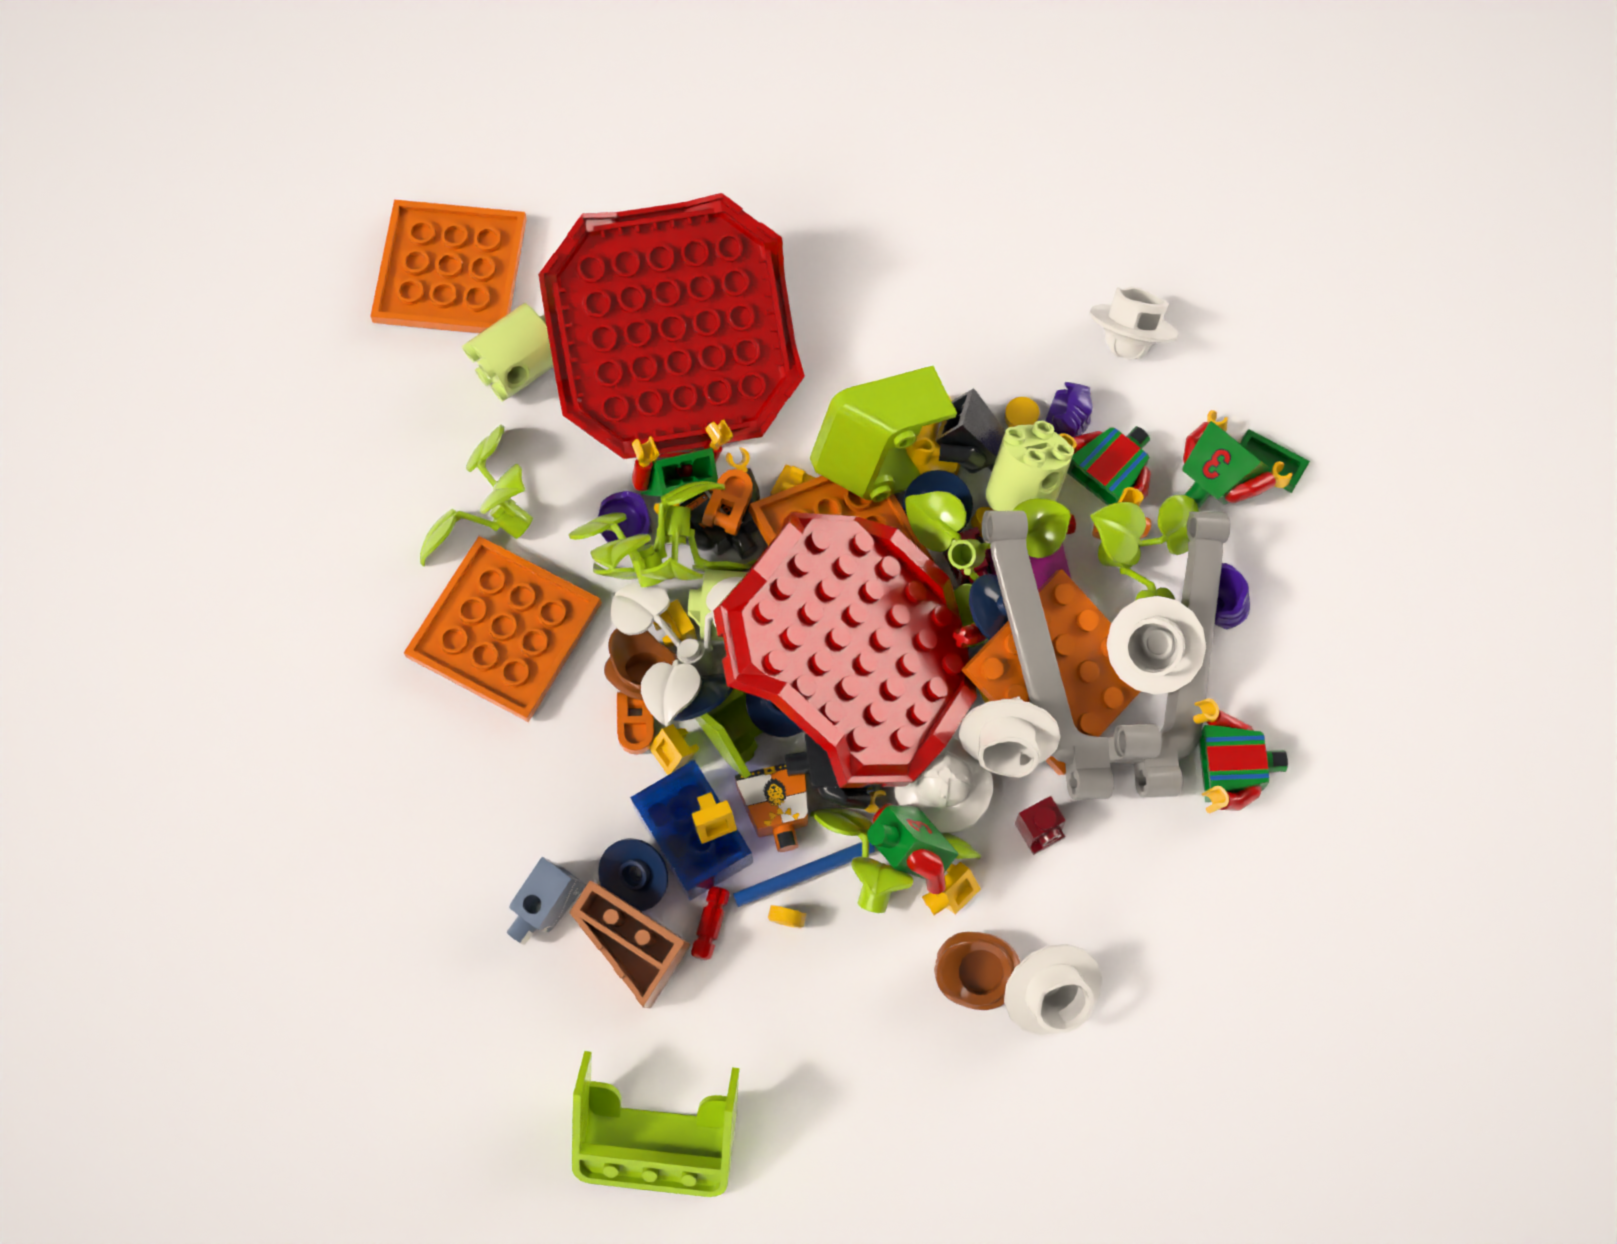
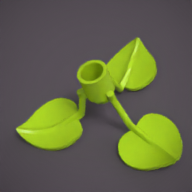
(504, 509)
(940, 515)
(1123, 525)
(676, 531)
(641, 556)
(876, 877)

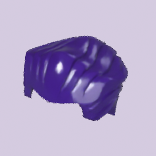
(1071, 410)
(636, 511)
(1233, 598)

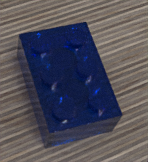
(667, 816)

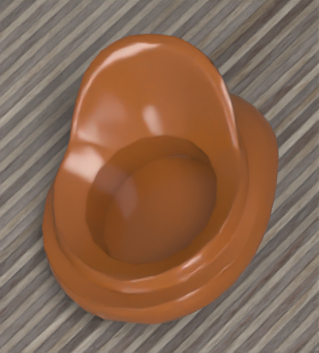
(631, 658)
(975, 969)

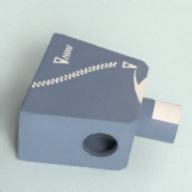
(555, 890)

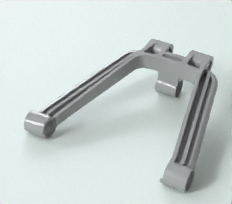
(1144, 745)

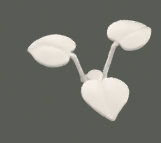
(668, 687)

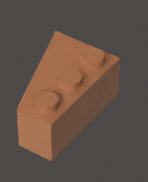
(632, 942)

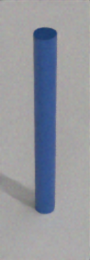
(799, 874)

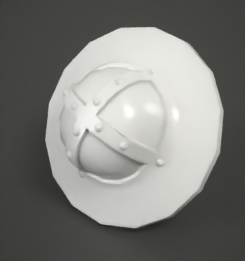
(1134, 322)
(1156, 645)
(1009, 736)
(950, 790)
(1053, 990)

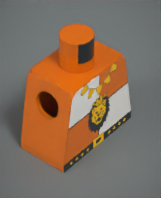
(775, 804)

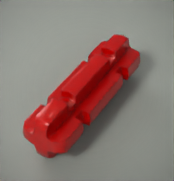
(968, 636)
(710, 923)

